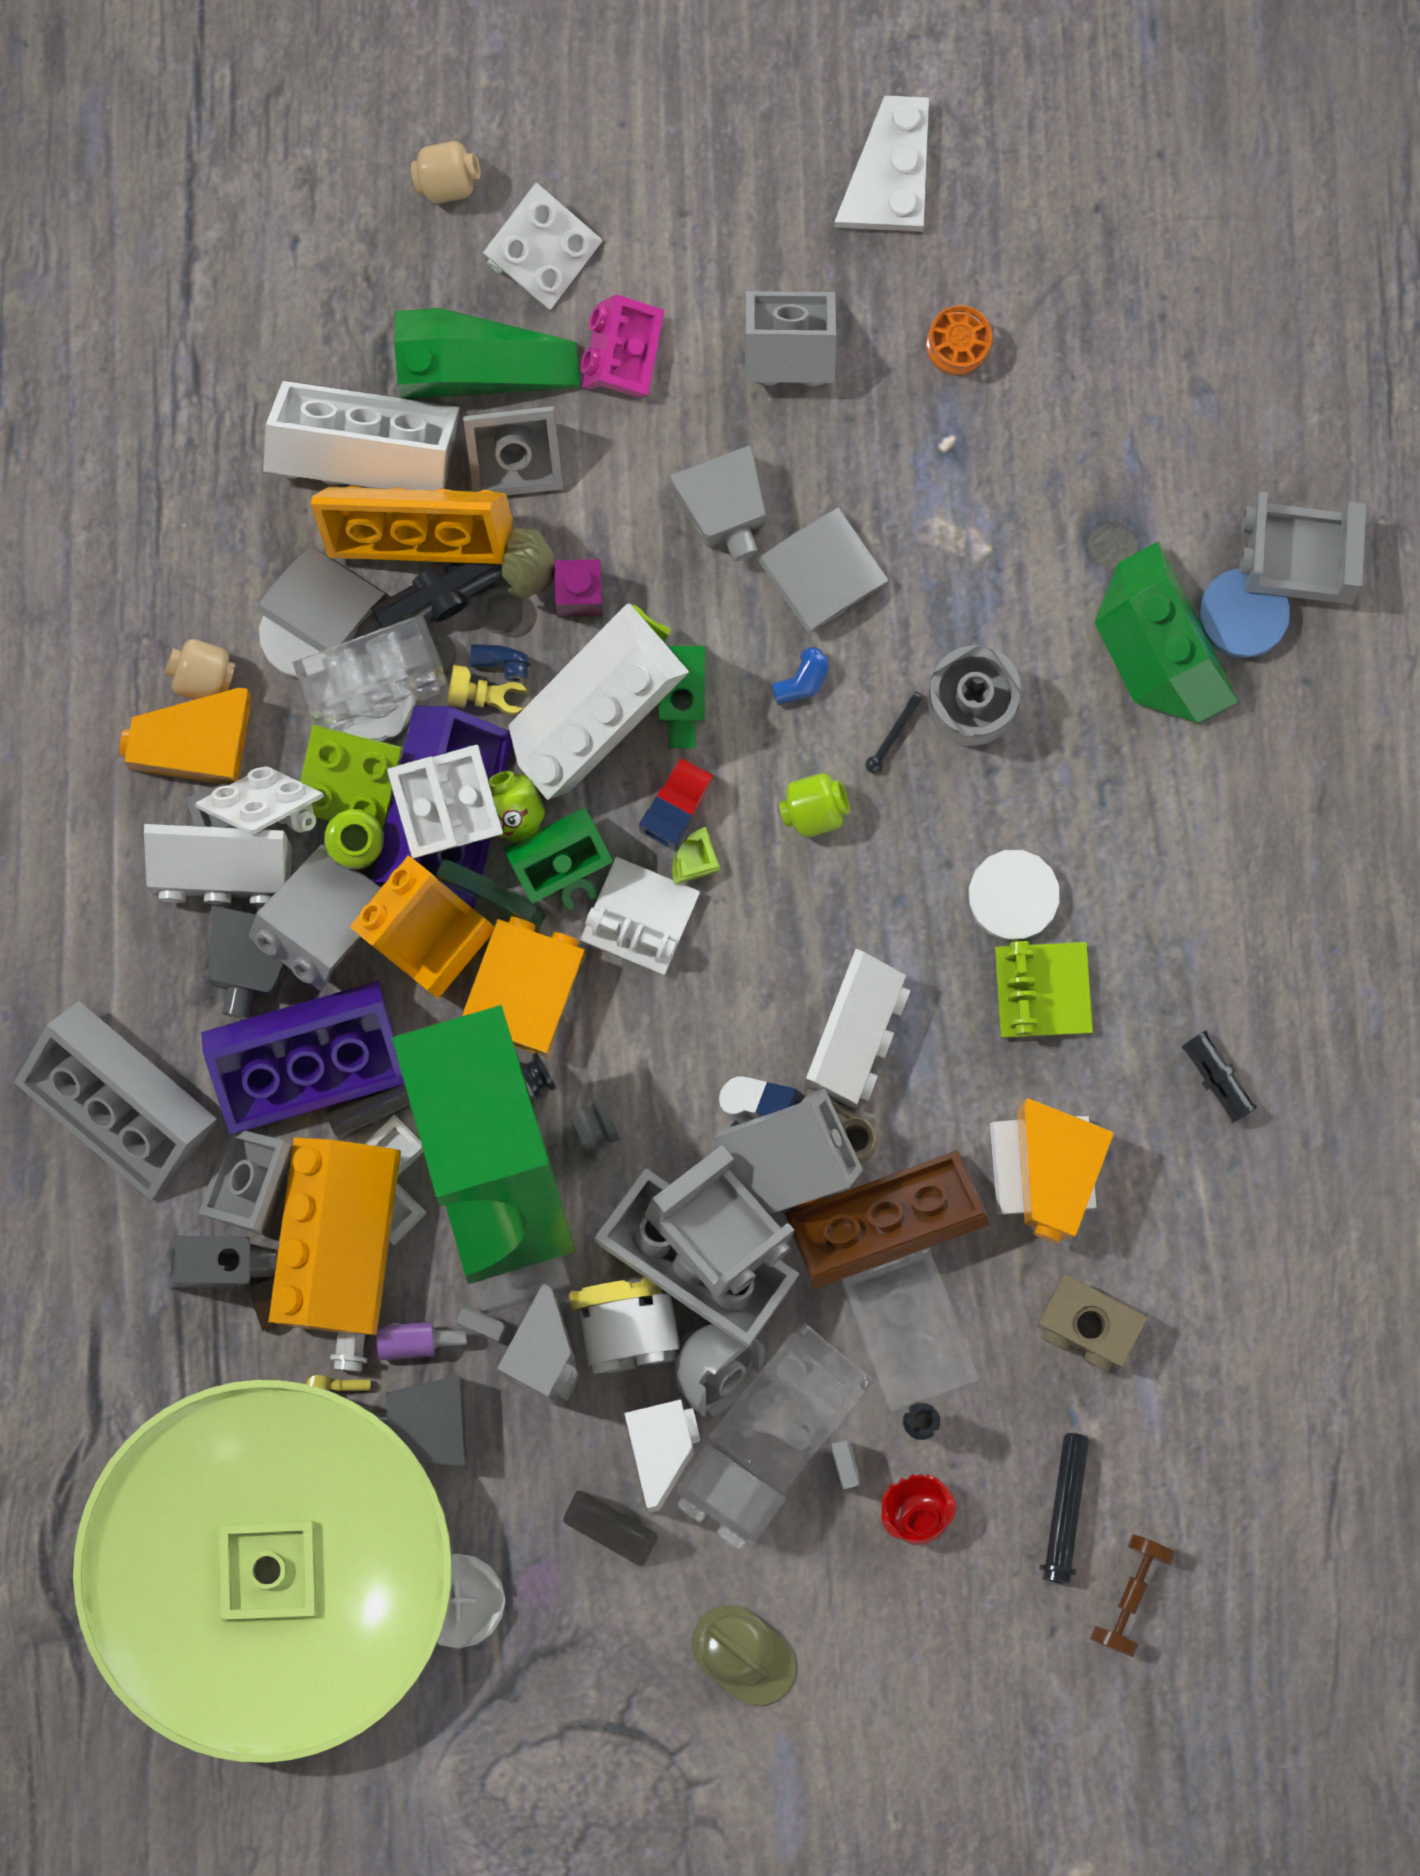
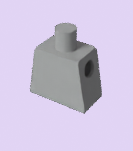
(723, 501)

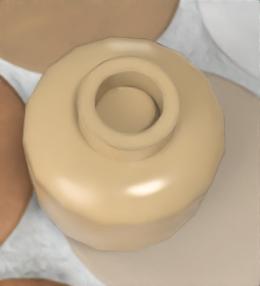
(445, 172)
(199, 669)

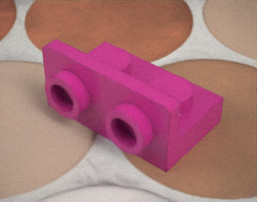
(622, 346)

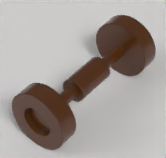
(1132, 1595)

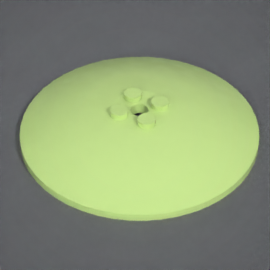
(175, 1590)

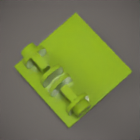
(349, 773)
(1043, 989)

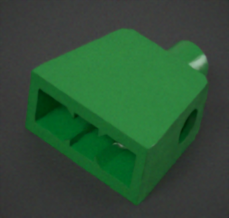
(683, 722)

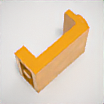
(422, 927)
(529, 979)

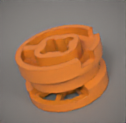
(958, 340)

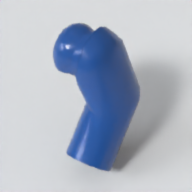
(807, 679)

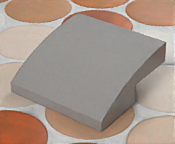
(823, 570)
(319, 601)

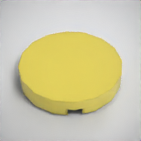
(612, 1292)

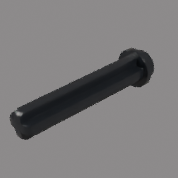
(1066, 1509)

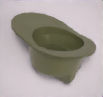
(743, 1655)

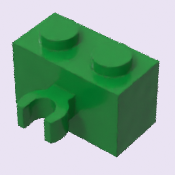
(559, 858)

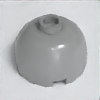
(713, 1367)

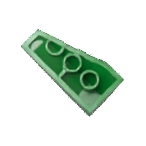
(468, 355)

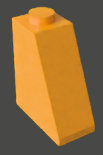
(191, 739)
(1057, 1168)

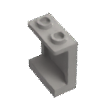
(1303, 551)
(311, 918)
(792, 1153)
(718, 1225)

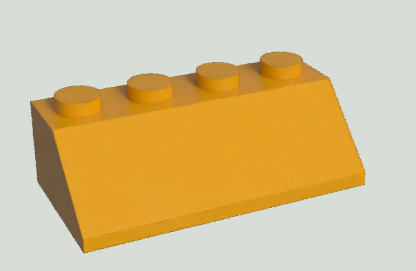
(413, 524)
(334, 1236)

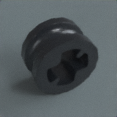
(537, 1076)

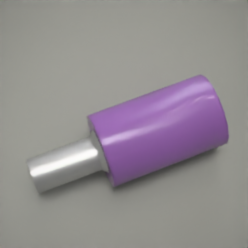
(415, 1340)

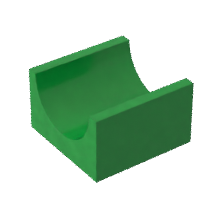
(483, 1144)

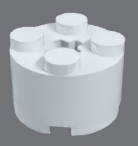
(628, 1332)

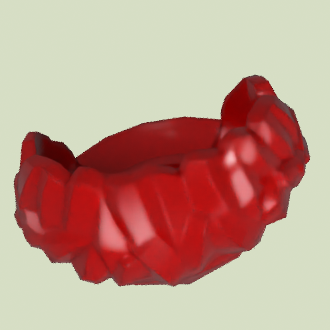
(917, 1509)

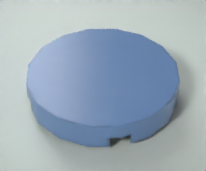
(1240, 620)

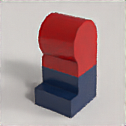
(676, 804)

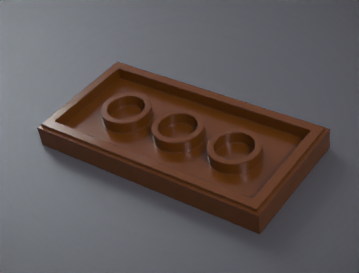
(887, 1219)

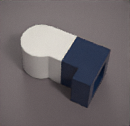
(752, 1098)

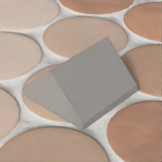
(514, 451)
(248, 1181)

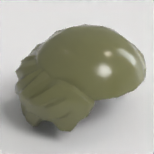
(528, 563)

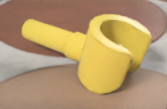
(339, 1385)

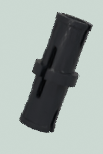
(1219, 1076)
(932, 1417)

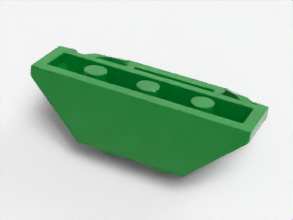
(1161, 641)

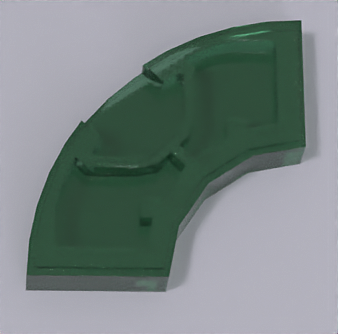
(490, 894)

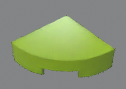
(694, 858)

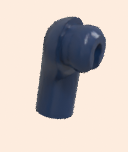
(498, 656)

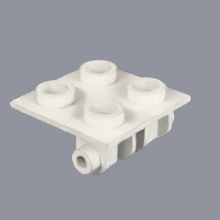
(542, 246)
(263, 800)
(639, 916)

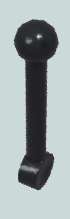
(874, 763)

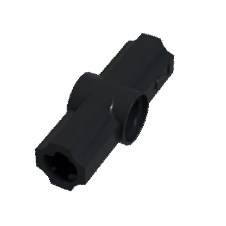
(439, 592)

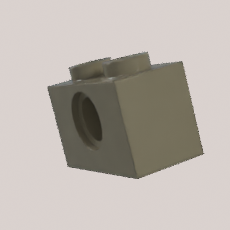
(1119, 1324)

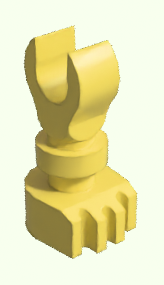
(480, 693)

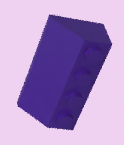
(434, 733)
(302, 1057)

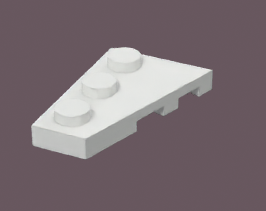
(891, 171)

